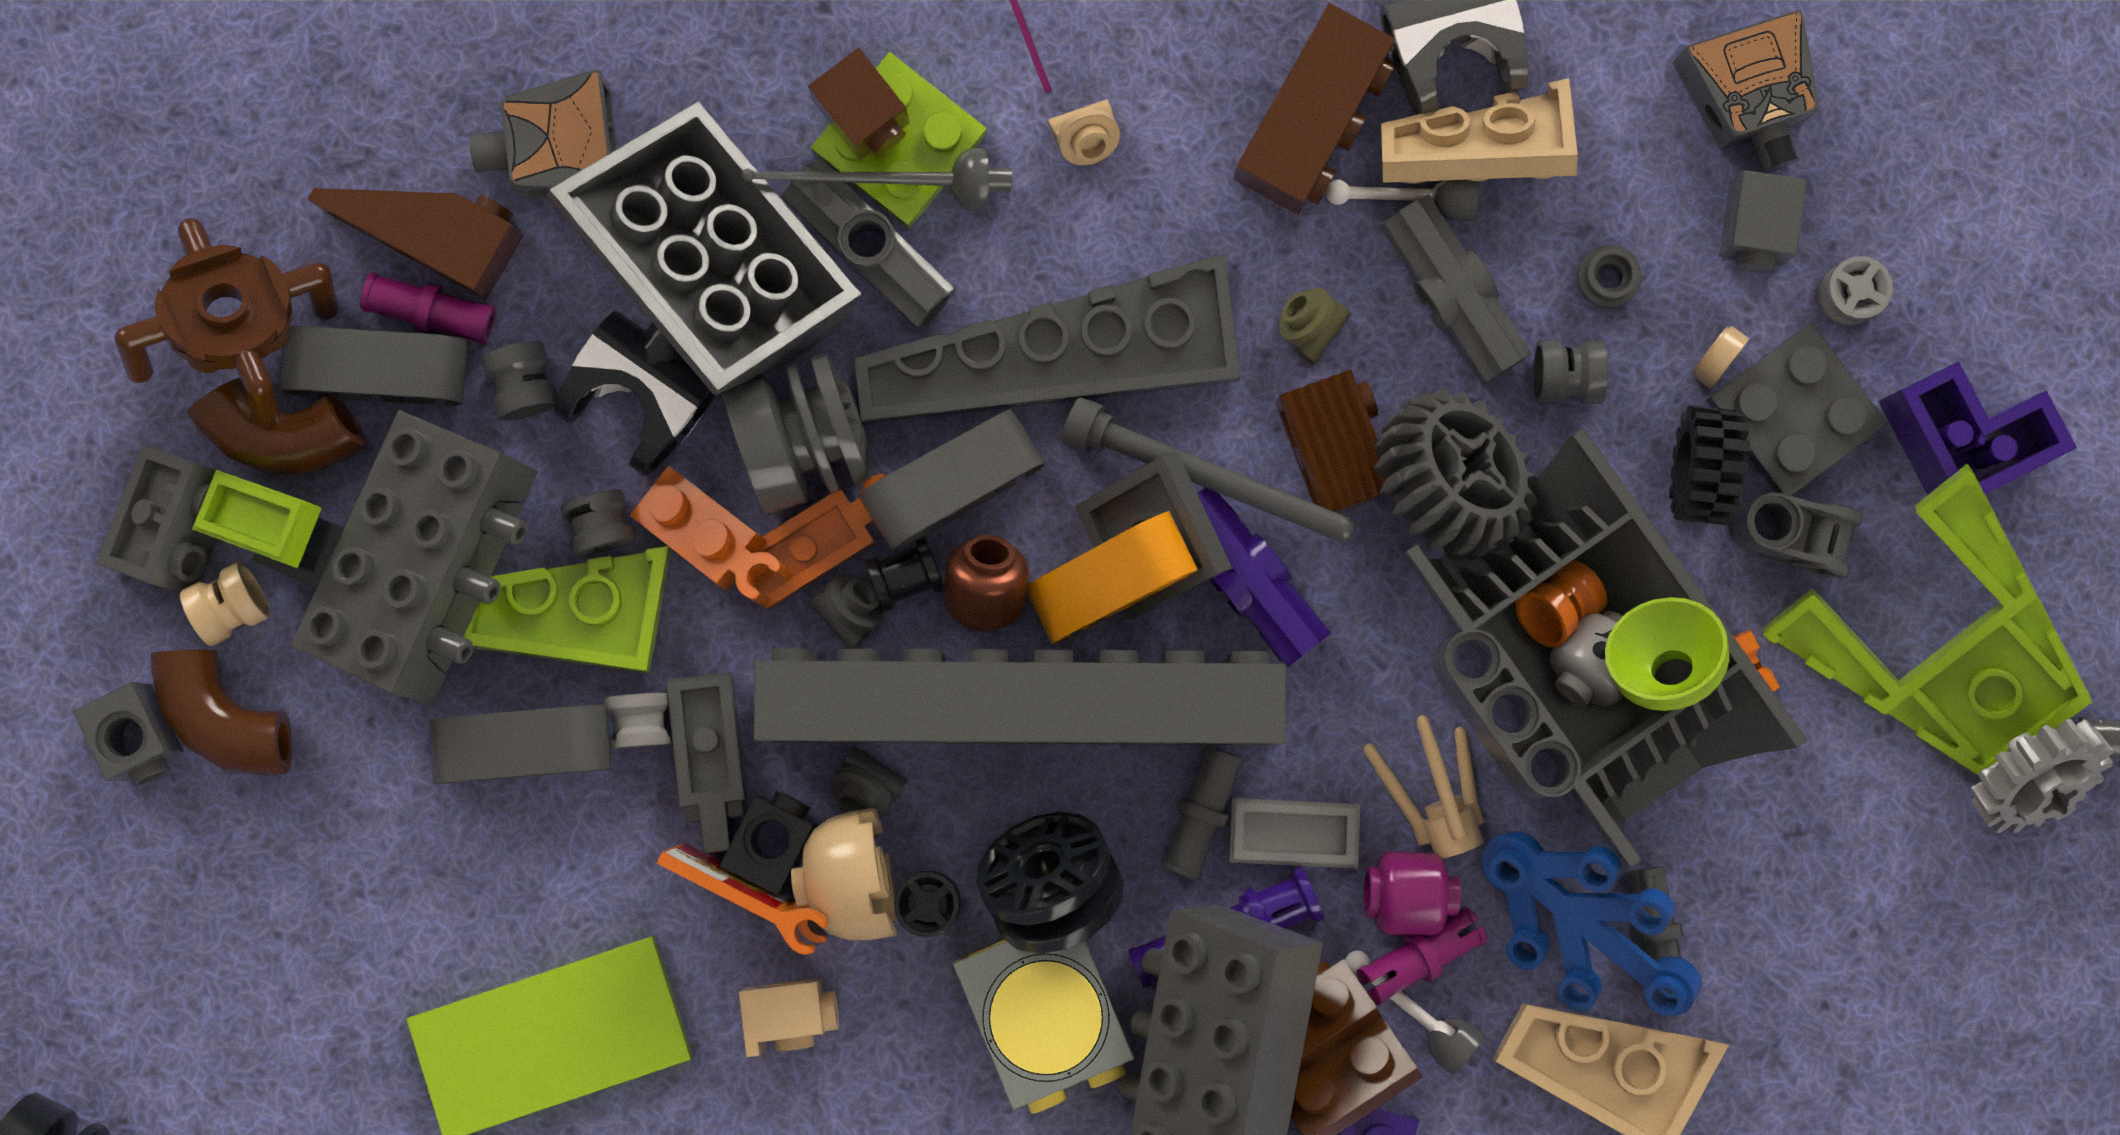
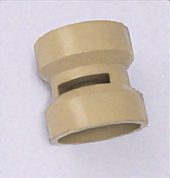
(225, 604)

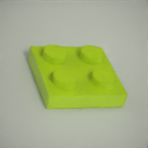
(932, 143)

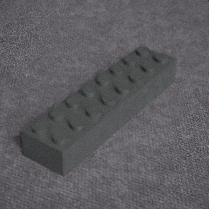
(1019, 701)

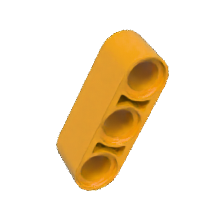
(1111, 577)

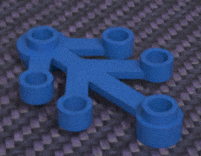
(1583, 919)

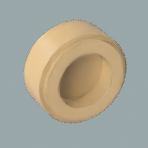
(1720, 356)

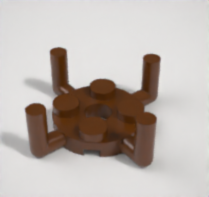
(231, 340)

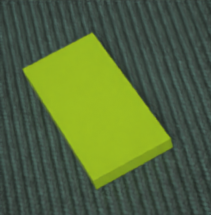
(550, 1038)

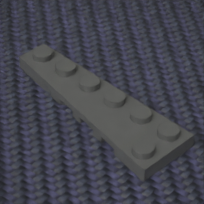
(1111, 342)

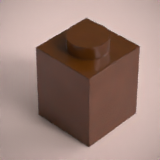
(860, 105)

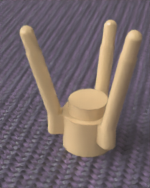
(1451, 821)

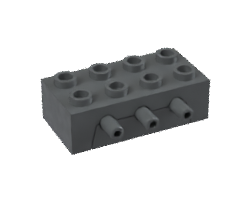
(416, 559)
(1222, 1026)

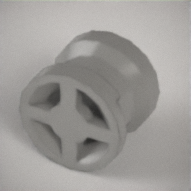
(1864, 280)
(638, 720)

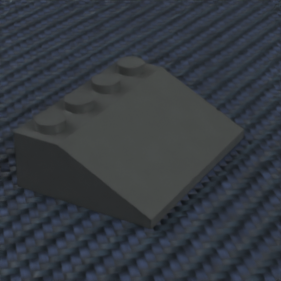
(706, 252)

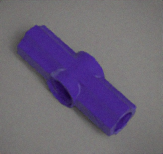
(1261, 586)

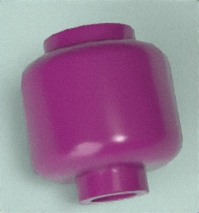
(1410, 893)

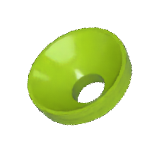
(1665, 632)

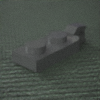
(708, 755)

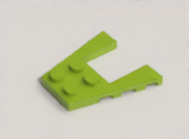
(1982, 685)

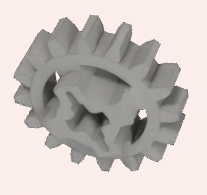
(2041, 776)

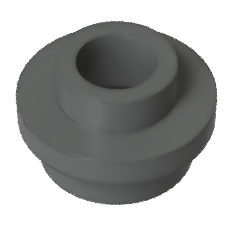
(1624, 264)

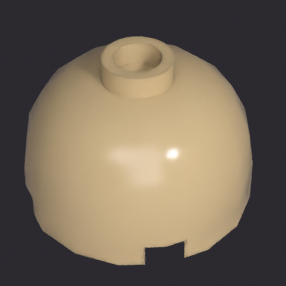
(848, 877)

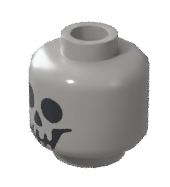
(1582, 665)

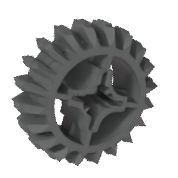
(1455, 474)

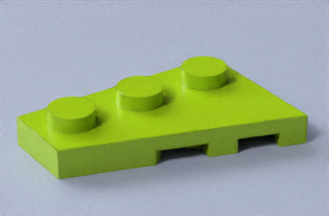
(579, 612)

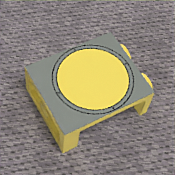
(1043, 1021)

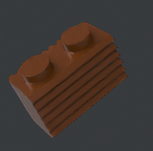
(1334, 440)

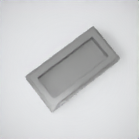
(1294, 833)

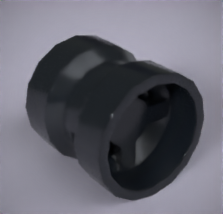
(919, 908)

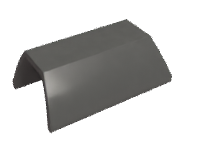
(1605, 755)

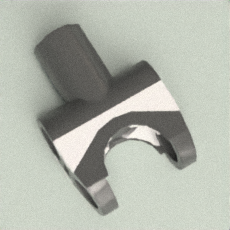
(1429, 26)

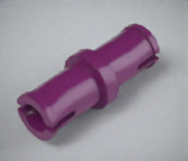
(427, 308)
(1421, 957)

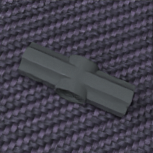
(896, 271)
(1456, 289)

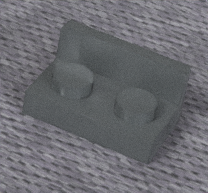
(155, 522)

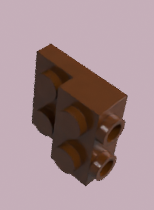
(1347, 1057)

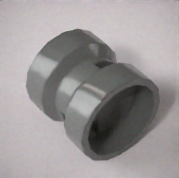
(1570, 372)
(520, 380)

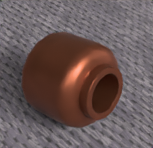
(985, 583)

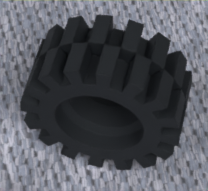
(1709, 465)

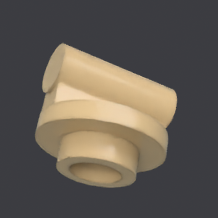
(1086, 133)

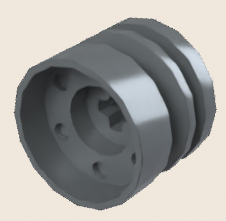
(797, 434)

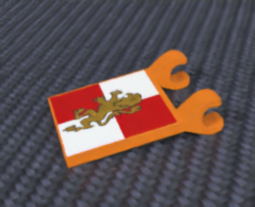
(775, 908)

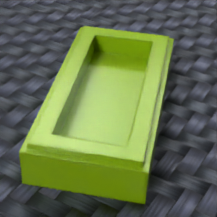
(257, 518)

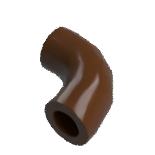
(295, 445)
(213, 724)

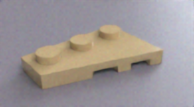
(1502, 141)
(1611, 1069)

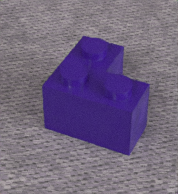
(1947, 428)

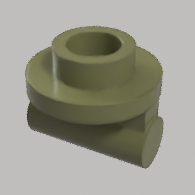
(1311, 322)

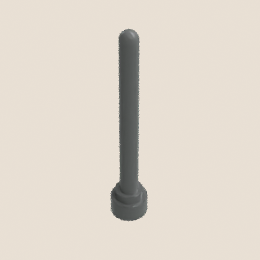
(1093, 428)

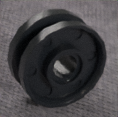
(1050, 882)

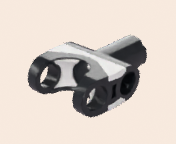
(640, 361)

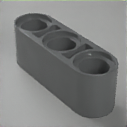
(372, 363)
(951, 480)
(520, 744)

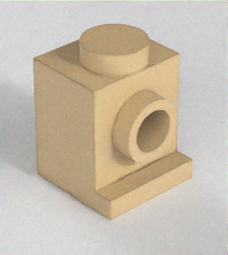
(786, 1014)

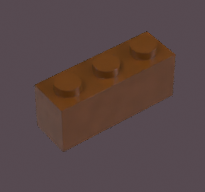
(1316, 110)

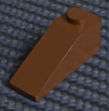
(437, 230)

